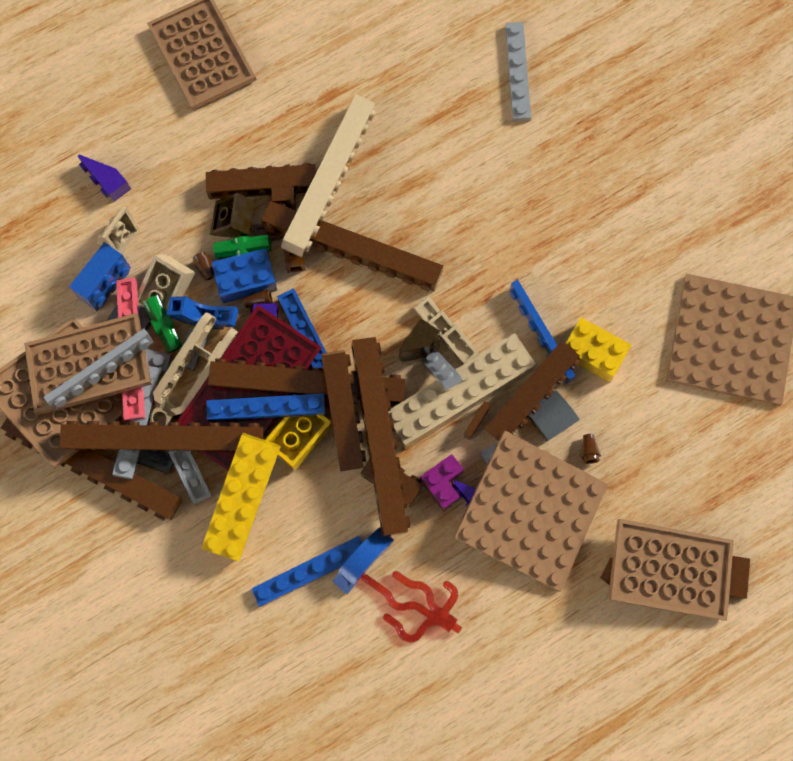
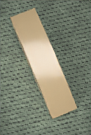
(450, 334)

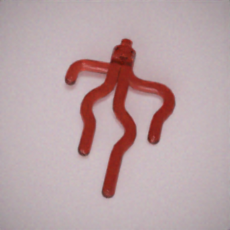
(439, 616)

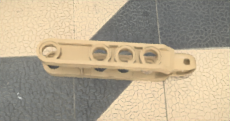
(167, 411)

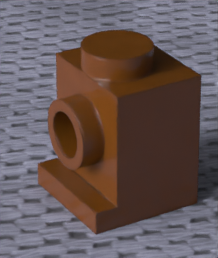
(284, 196)
(295, 263)

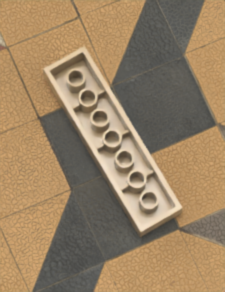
(481, 379)

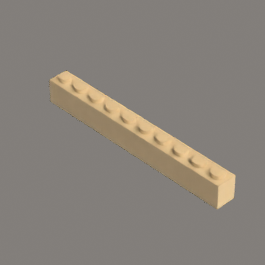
(328, 175)

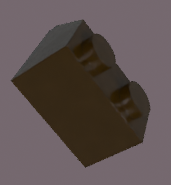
(232, 216)
(420, 342)

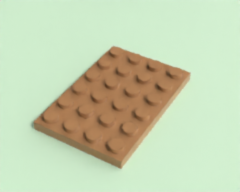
(201, 52)
(64, 355)
(671, 570)

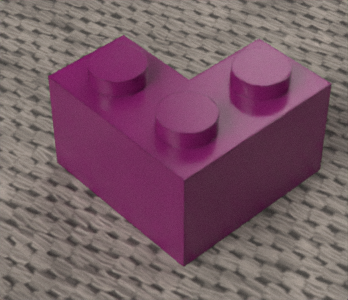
(438, 482)

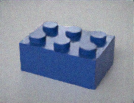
(244, 275)
(99, 276)

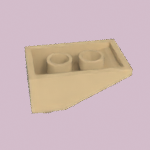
(120, 231)
(166, 279)

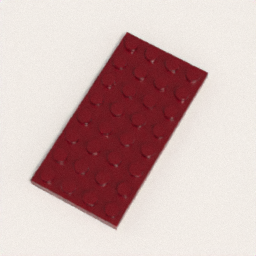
(260, 340)

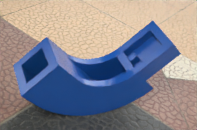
(190, 312)
(362, 560)

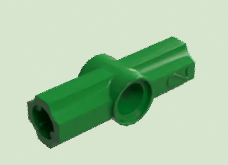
(241, 245)
(162, 324)

